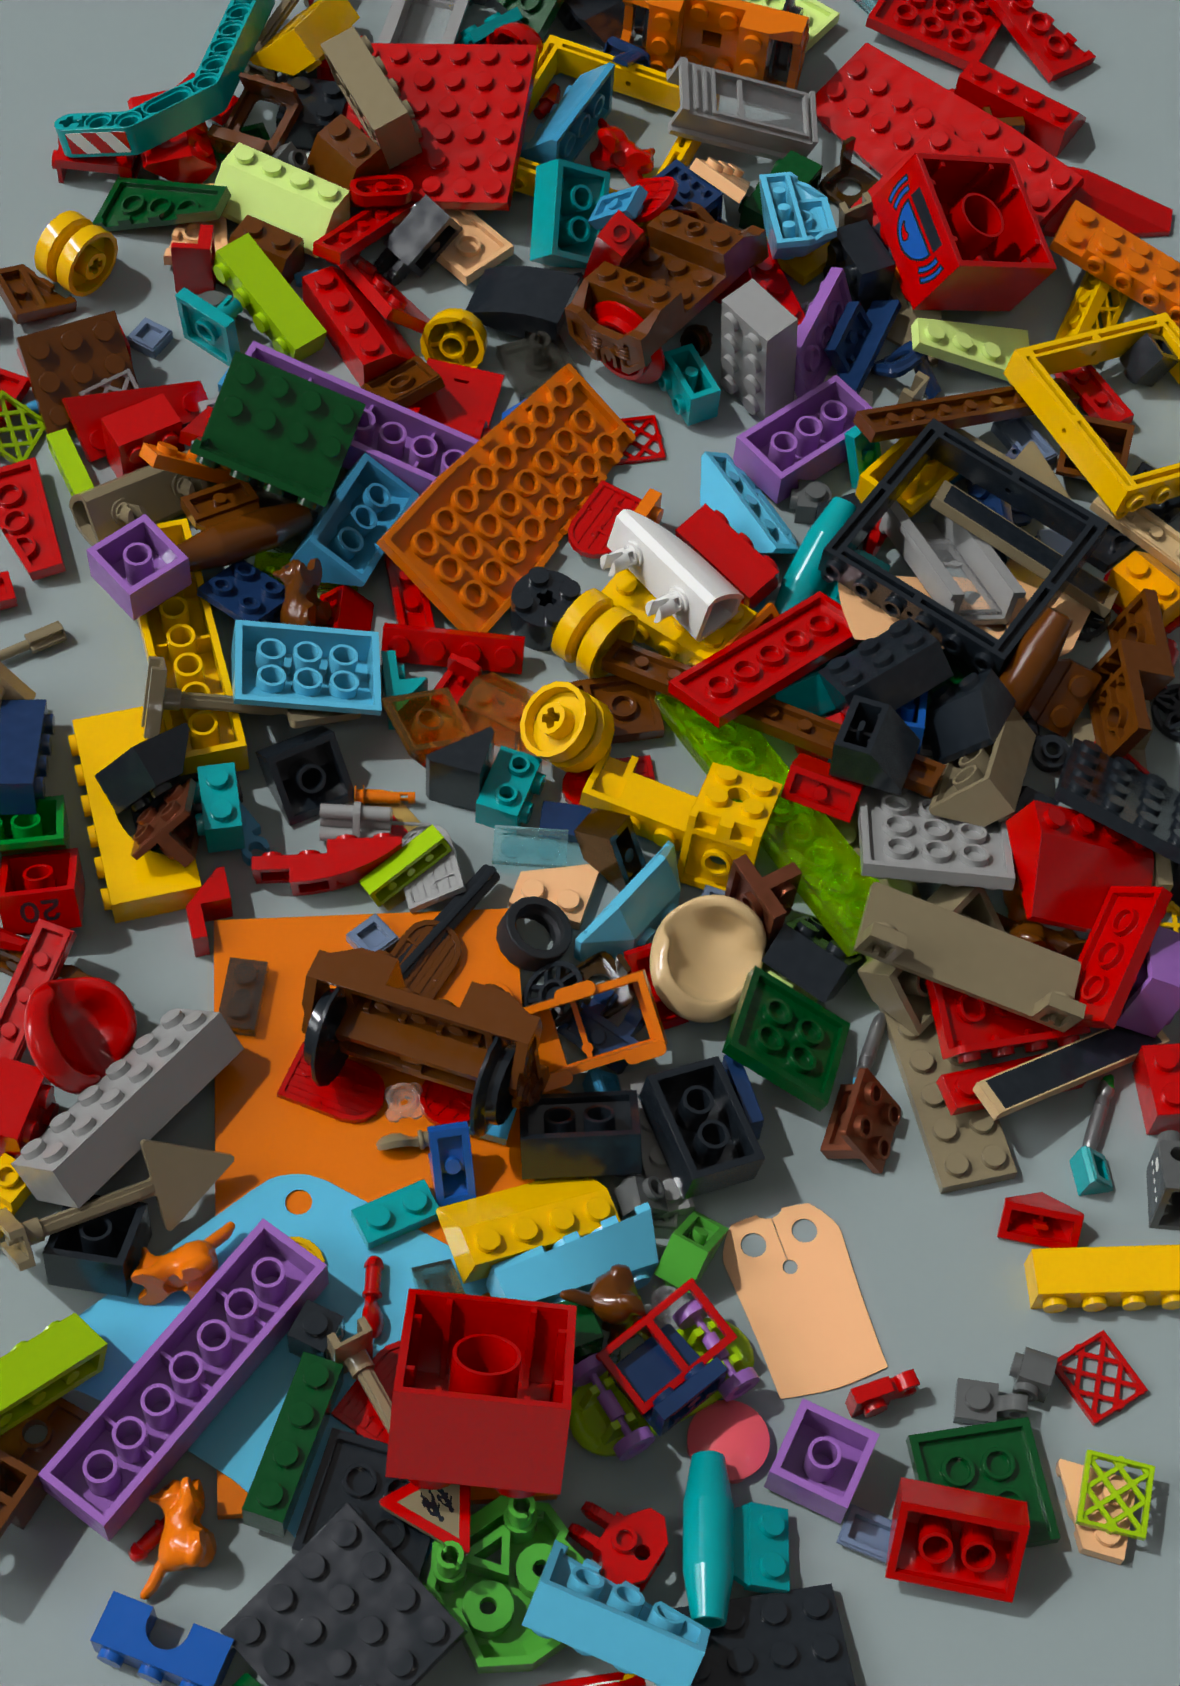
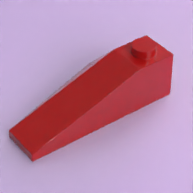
(1118, 204)

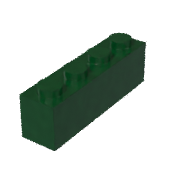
(293, 1444)

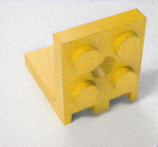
(724, 826)

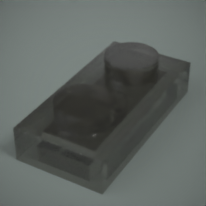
(243, 995)

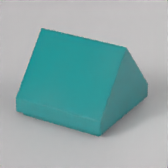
(1090, 1172)

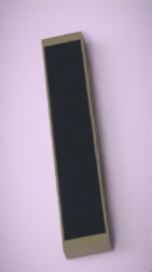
(1019, 546)

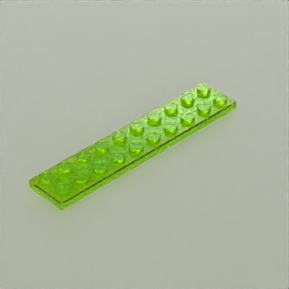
(829, 865)

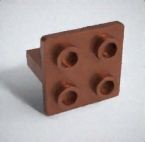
(169, 826)
(862, 1122)

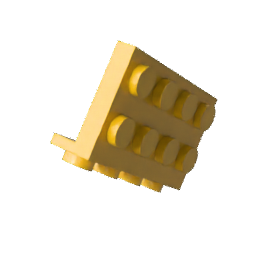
(669, 635)

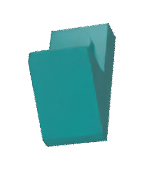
(394, 679)

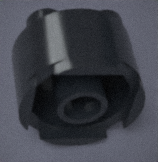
(539, 605)

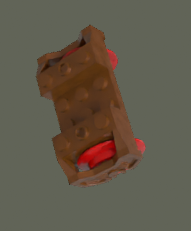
(635, 310)

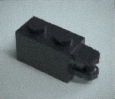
(417, 241)

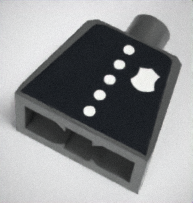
(1162, 1180)

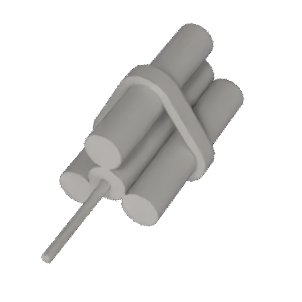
(357, 820)

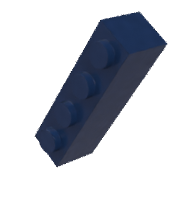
(24, 754)

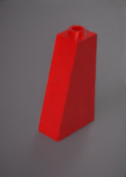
(617, 243)

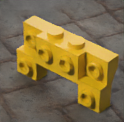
(654, 808)

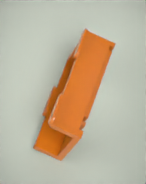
(550, 1046)

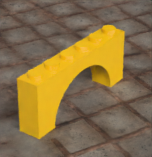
(134, 886)

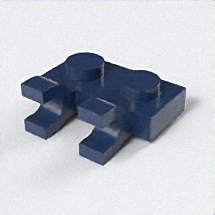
(603, 1033)

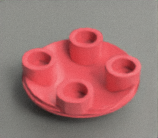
(733, 1431)

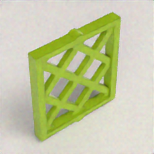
(22, 409)
(1119, 1464)

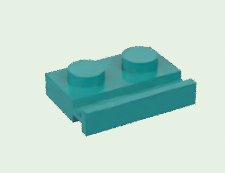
(478, 35)

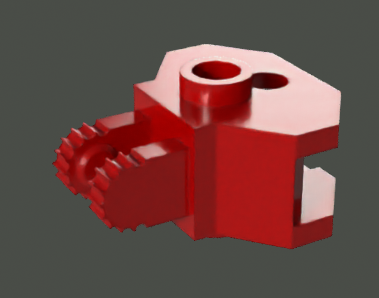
(623, 1540)

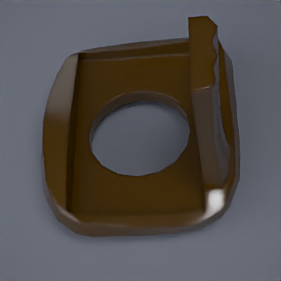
(846, 171)
(605, 965)

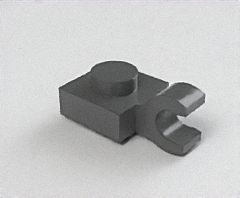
(980, 1404)

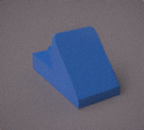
(451, 1163)

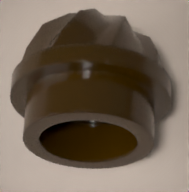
(699, 337)

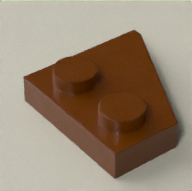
(31, 296)

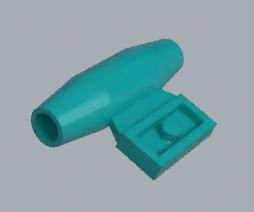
(803, 576)
(728, 1542)

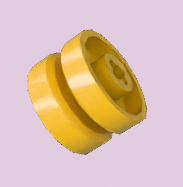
(76, 253)
(590, 631)
(567, 727)

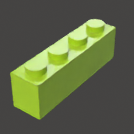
(269, 298)
(48, 1368)

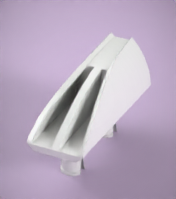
(673, 573)

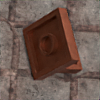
(767, 896)

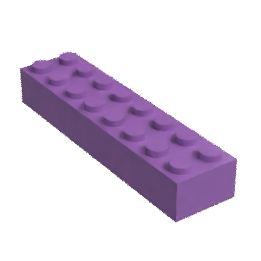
(393, 435)
(183, 1380)

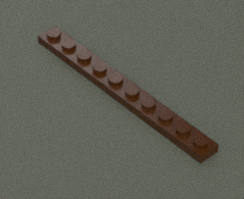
(768, 717)

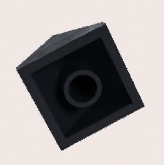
(460, 770)

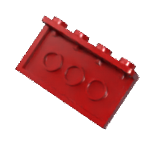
(974, 1027)

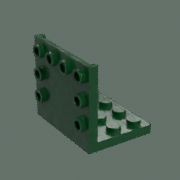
(279, 431)

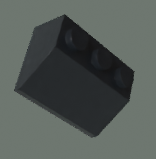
(581, 1135)

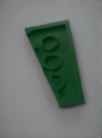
(154, 203)

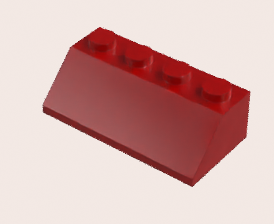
(1046, 120)
(353, 325)

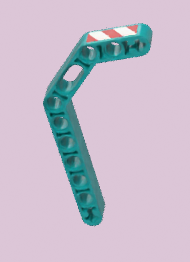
(180, 107)

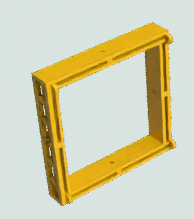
(635, 81)
(1030, 375)

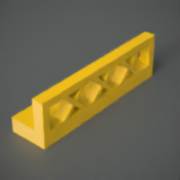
(1087, 303)

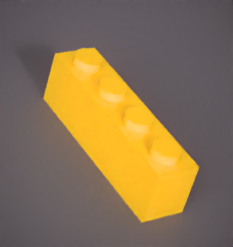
(1103, 1277)

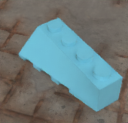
(579, 1260)
(614, 1622)

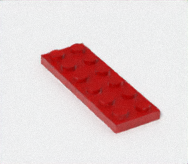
(764, 660)

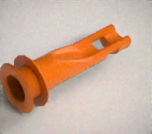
(378, 796)

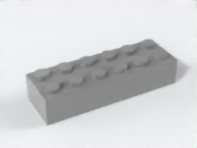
(126, 1106)

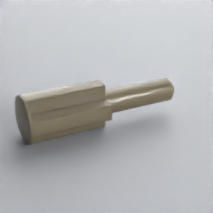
(36, 640)

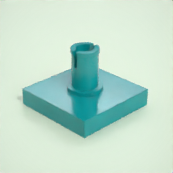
(210, 326)

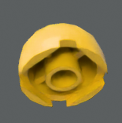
(455, 338)

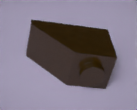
(610, 846)

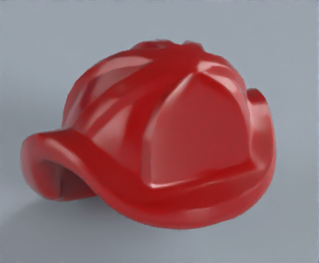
(78, 1030)

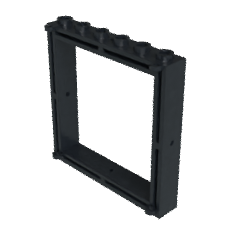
(1022, 491)

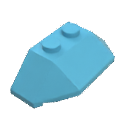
(794, 216)
(743, 504)
(636, 910)

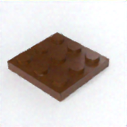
(70, 360)

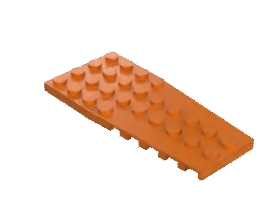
(507, 501)

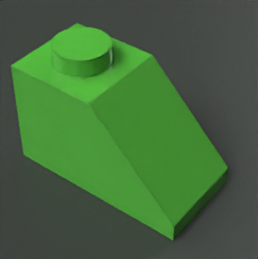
(690, 1250)

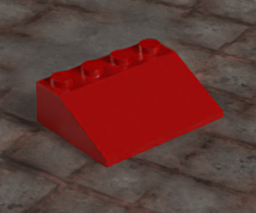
(1071, 863)

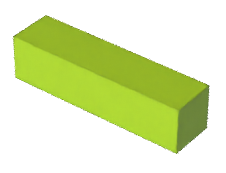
(68, 462)
(405, 865)

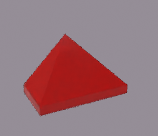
(1040, 1221)

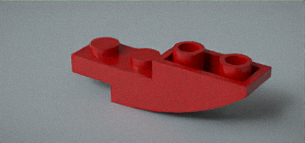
(315, 872)

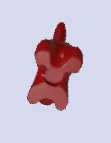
(621, 153)

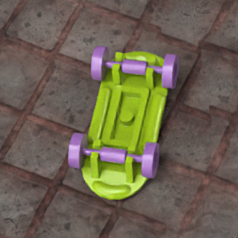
(611, 1426)

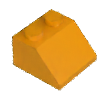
(1144, 571)

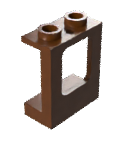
(257, 89)

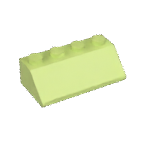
(281, 195)

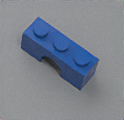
(125, 1638)

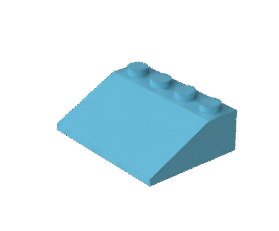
(306, 667)

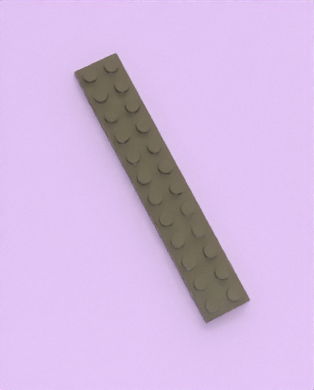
(963, 1147)

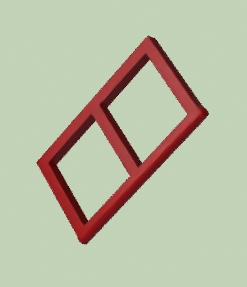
(647, 1321)

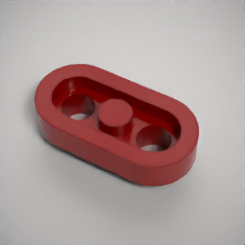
(381, 190)

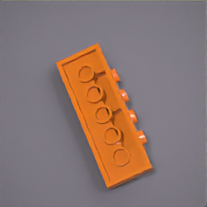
(1120, 260)

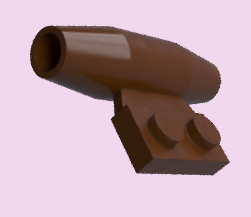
(235, 526)
(1042, 683)

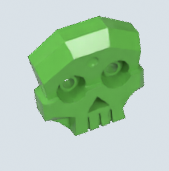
(525, 1536)

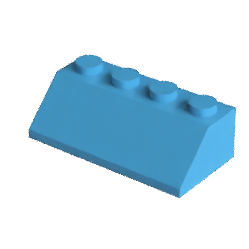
(574, 118)
(353, 521)

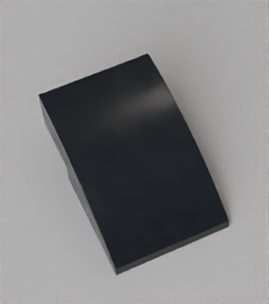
(523, 299)

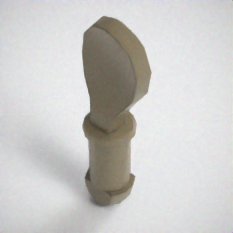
(397, 1140)

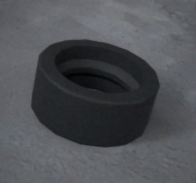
(546, 914)

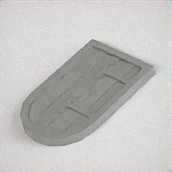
(439, 881)

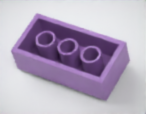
(799, 439)

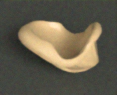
(705, 956)

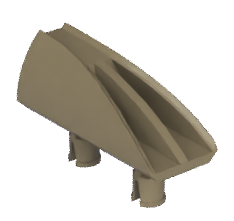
(122, 500)

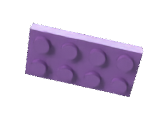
(816, 330)

